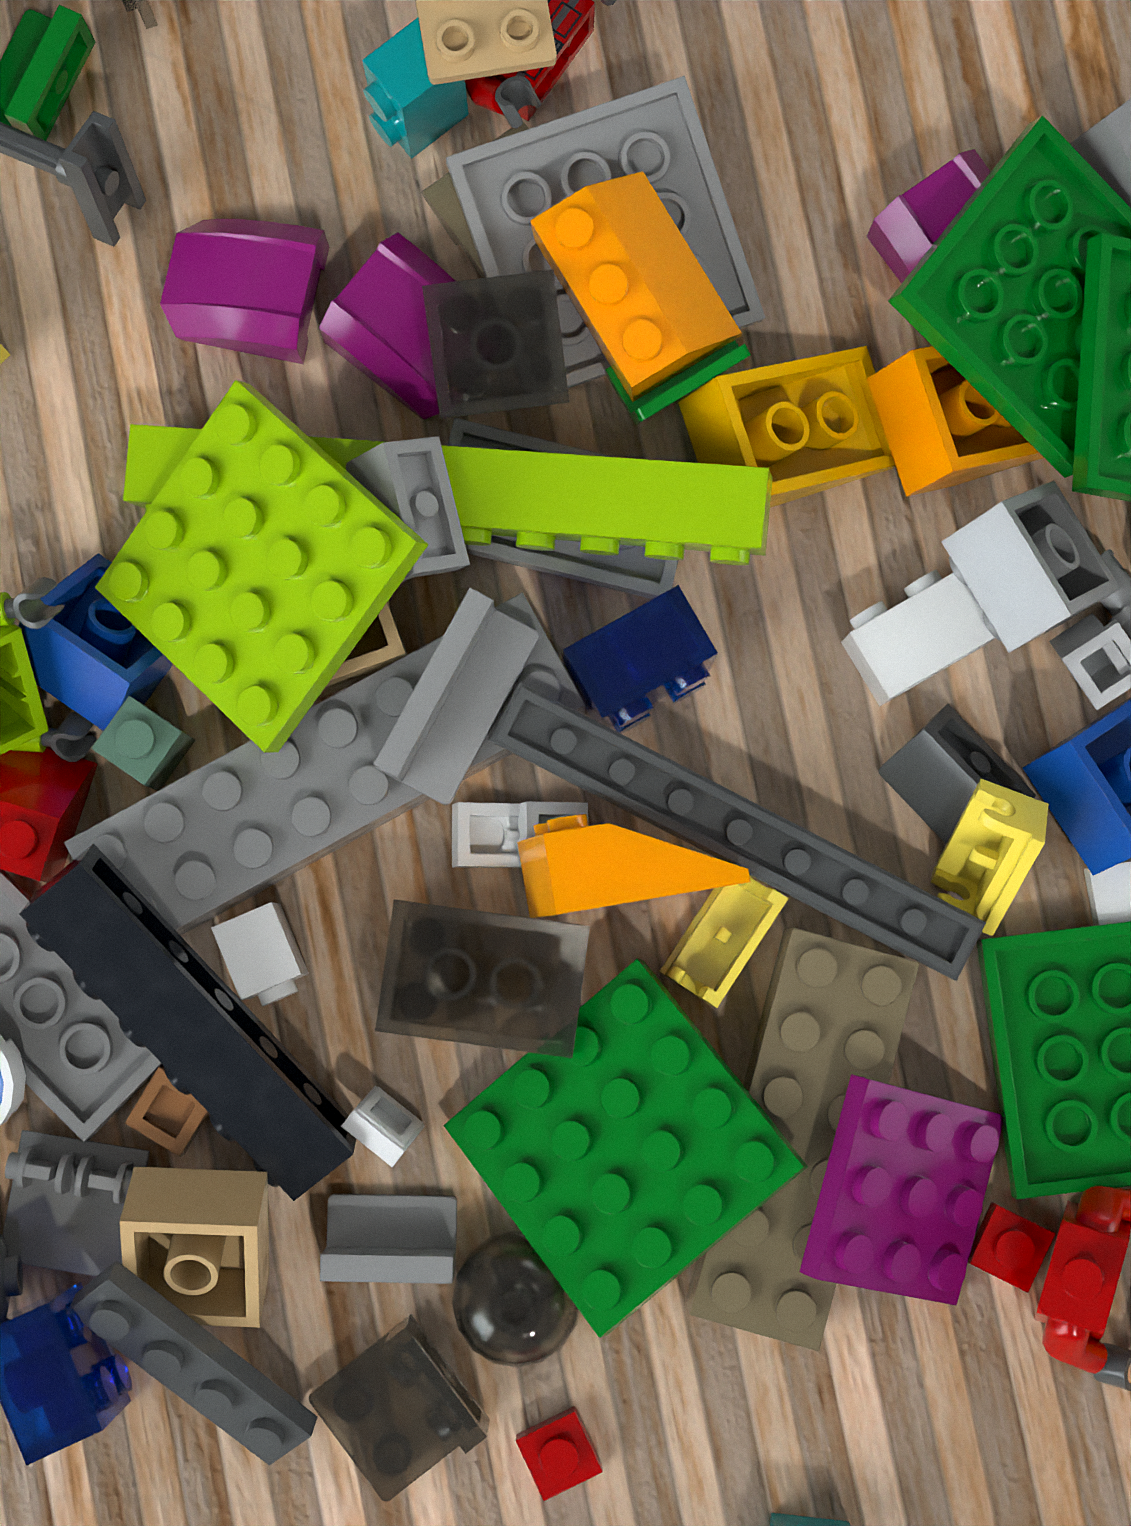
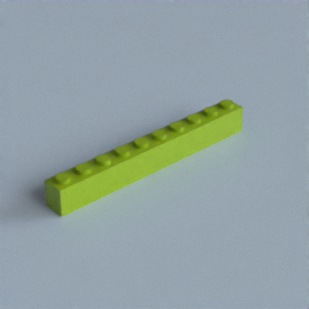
(550, 496)

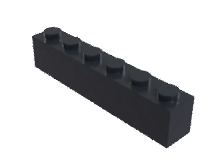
(189, 1022)

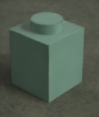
(143, 744)

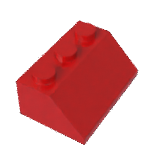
(40, 810)

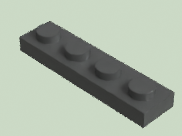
(193, 1363)

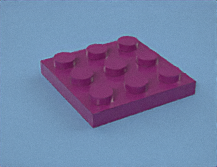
(902, 1192)

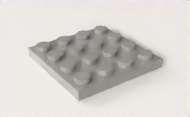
(534, 169)

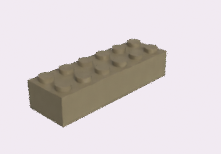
(824, 1017)

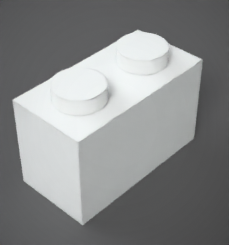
(917, 637)

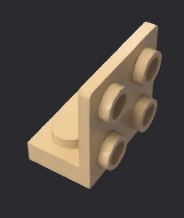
(484, 37)

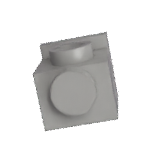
(1096, 658)

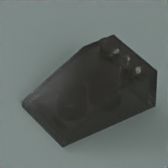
(482, 978)

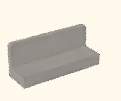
(457, 699)

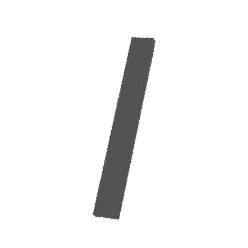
(737, 831)

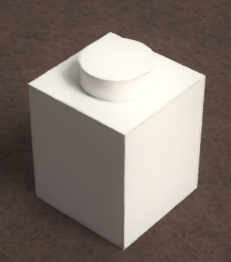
(261, 954)

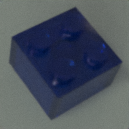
(641, 660)
(57, 1377)

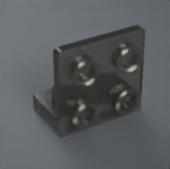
(399, 1409)

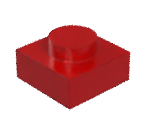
(1010, 1247)
(559, 1453)

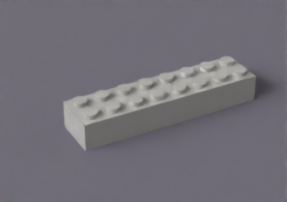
(272, 814)

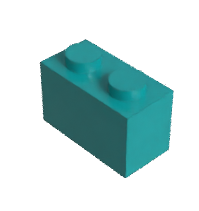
(404, 100)

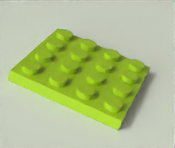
(259, 566)

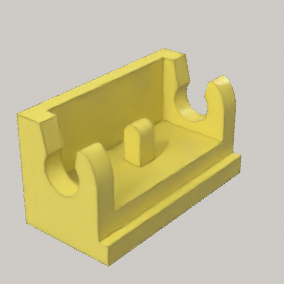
(991, 851)
(722, 939)

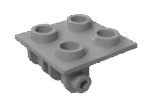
(68, 1201)

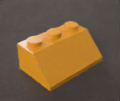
(634, 281)

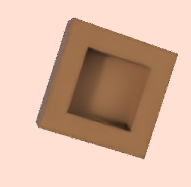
(167, 1115)

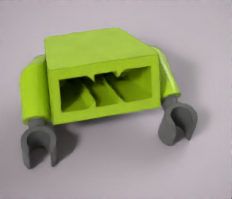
(21, 710)

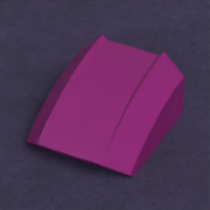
(922, 213)
(245, 285)
(383, 323)

